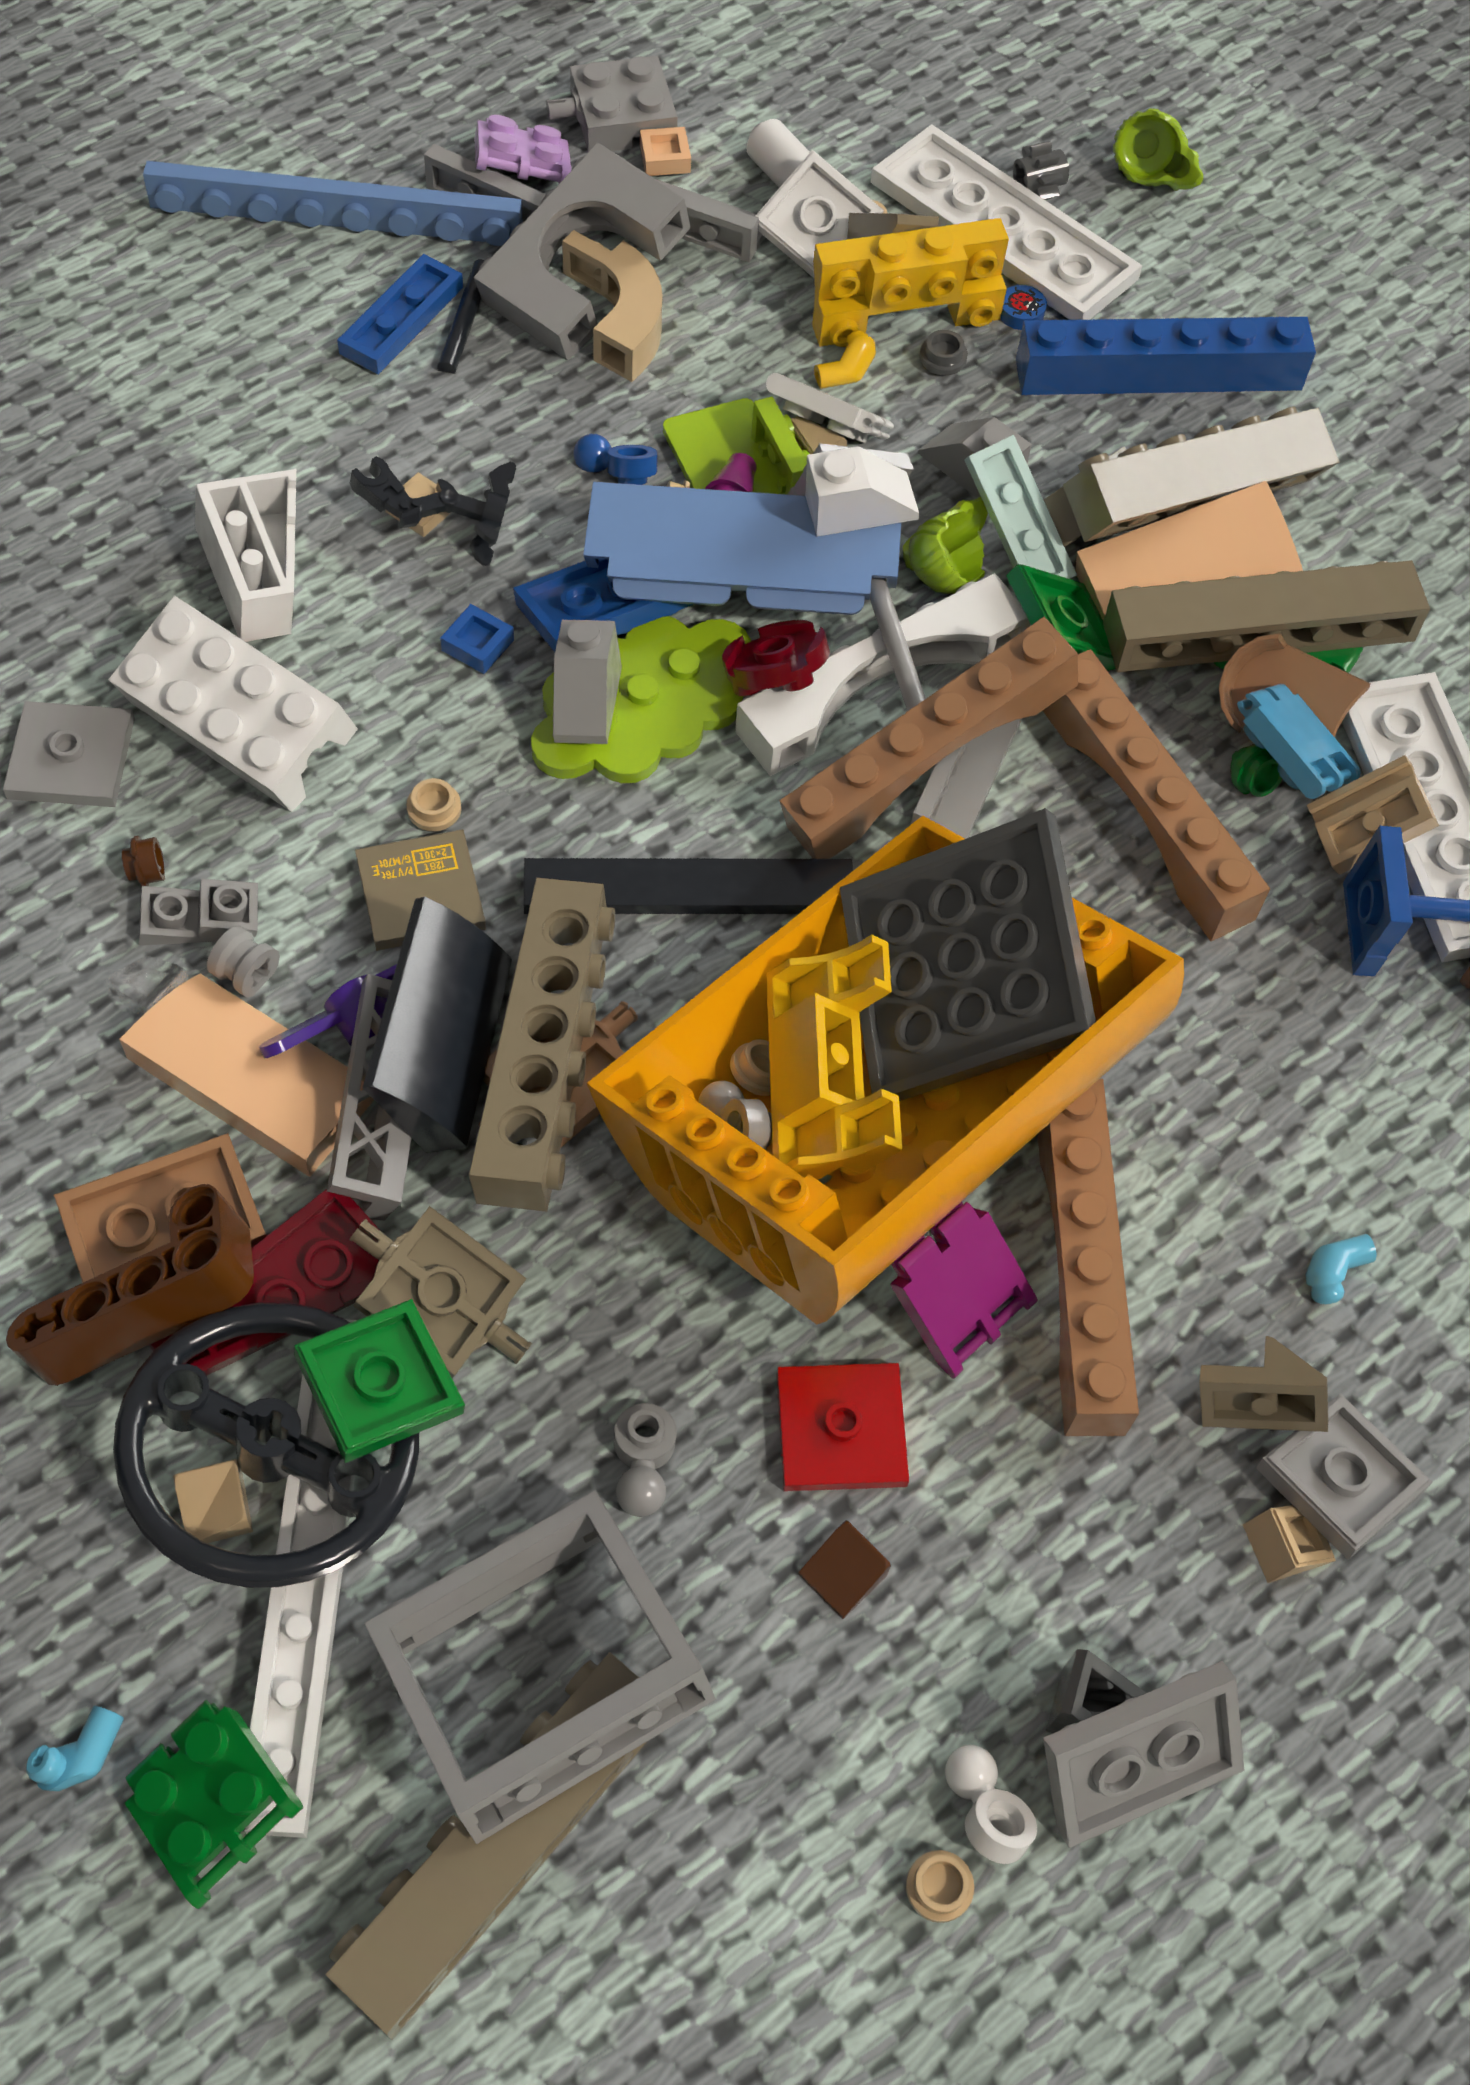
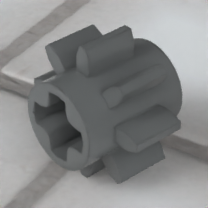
(1042, 169)

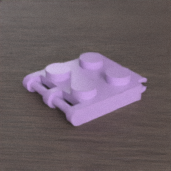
(525, 152)

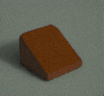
(845, 1569)

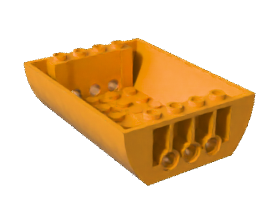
(833, 1238)

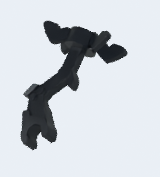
(388, 494)

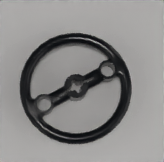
(242, 1426)

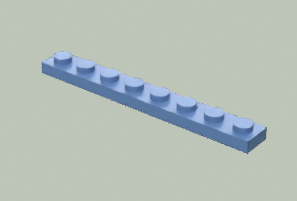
(331, 203)

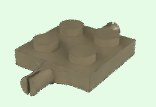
(453, 1283)

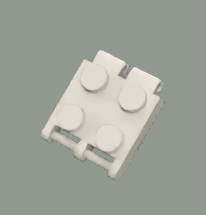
(815, 405)

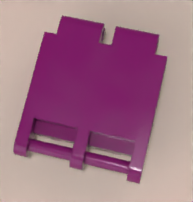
(959, 1284)

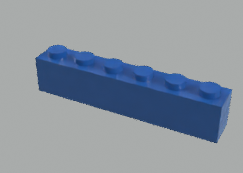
(1164, 355)

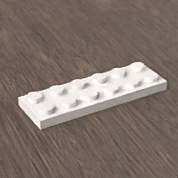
(1045, 246)
(1416, 721)

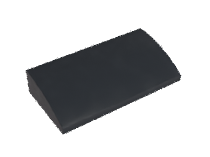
(438, 1027)

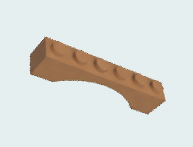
(1003, 687)
(1201, 856)
(1094, 1315)

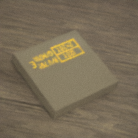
(414, 869)

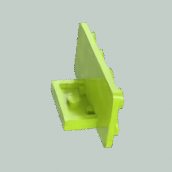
(709, 436)

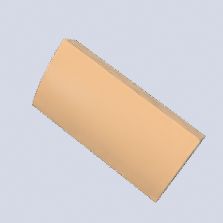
(1213, 541)
(209, 1051)

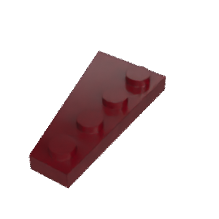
(302, 1264)

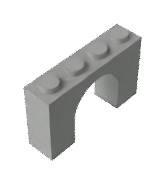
(596, 195)

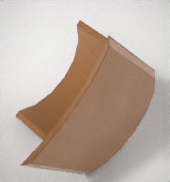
(1273, 662)

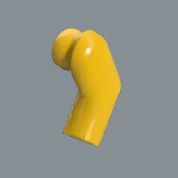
(852, 365)

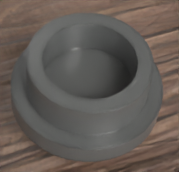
(943, 353)

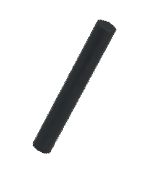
(461, 324)

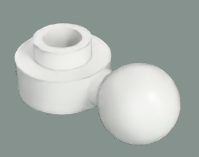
(999, 1821)

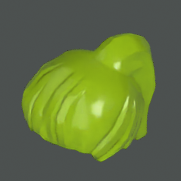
(1156, 151)
(949, 547)

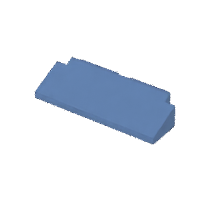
(714, 542)

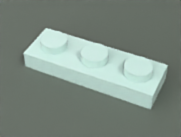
(1018, 508)

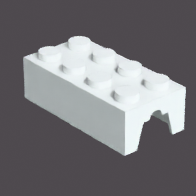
(230, 701)

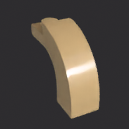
(632, 330)

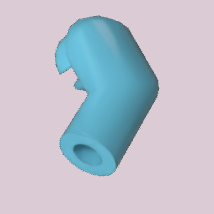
(1331, 1263)
(78, 1761)

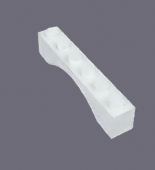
(962, 628)

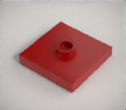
(842, 1427)

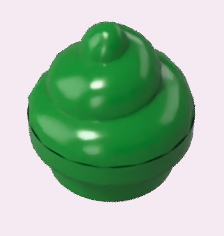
(1254, 771)

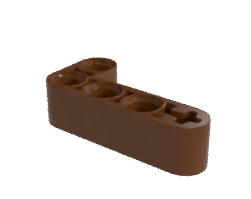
(144, 1299)

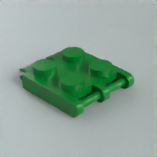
(206, 1797)

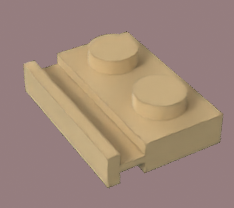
(1355, 811)

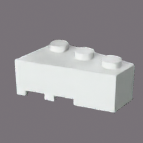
(251, 548)

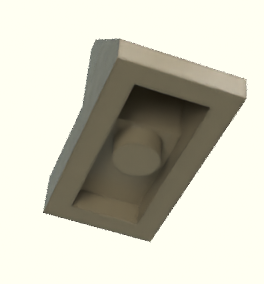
(1273, 1397)

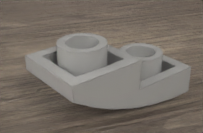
(197, 915)

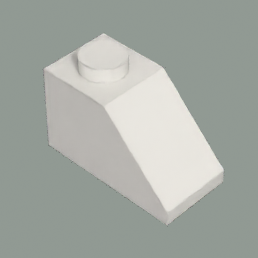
(856, 491)

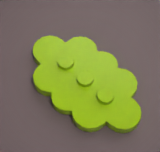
(664, 700)

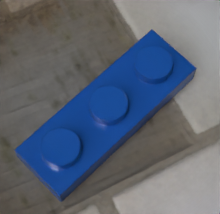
(400, 314)

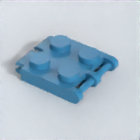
(1297, 740)

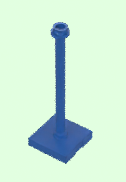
(1380, 902)

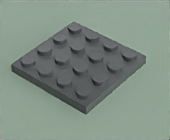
(977, 957)

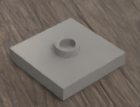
(69, 754)
(1344, 1478)

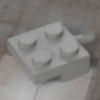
(616, 101)

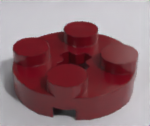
(780, 657)

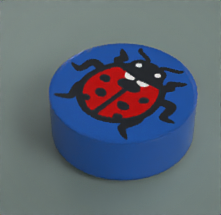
(1022, 304)

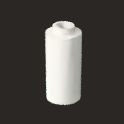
(775, 150)

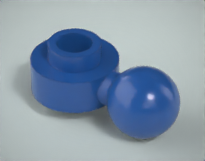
(627, 462)

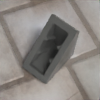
(1086, 1689)

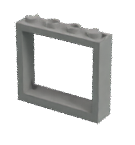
(581, 1743)

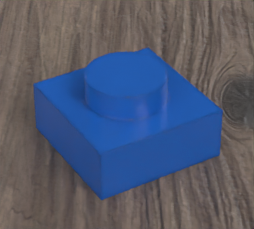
(477, 638)

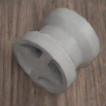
(242, 961)

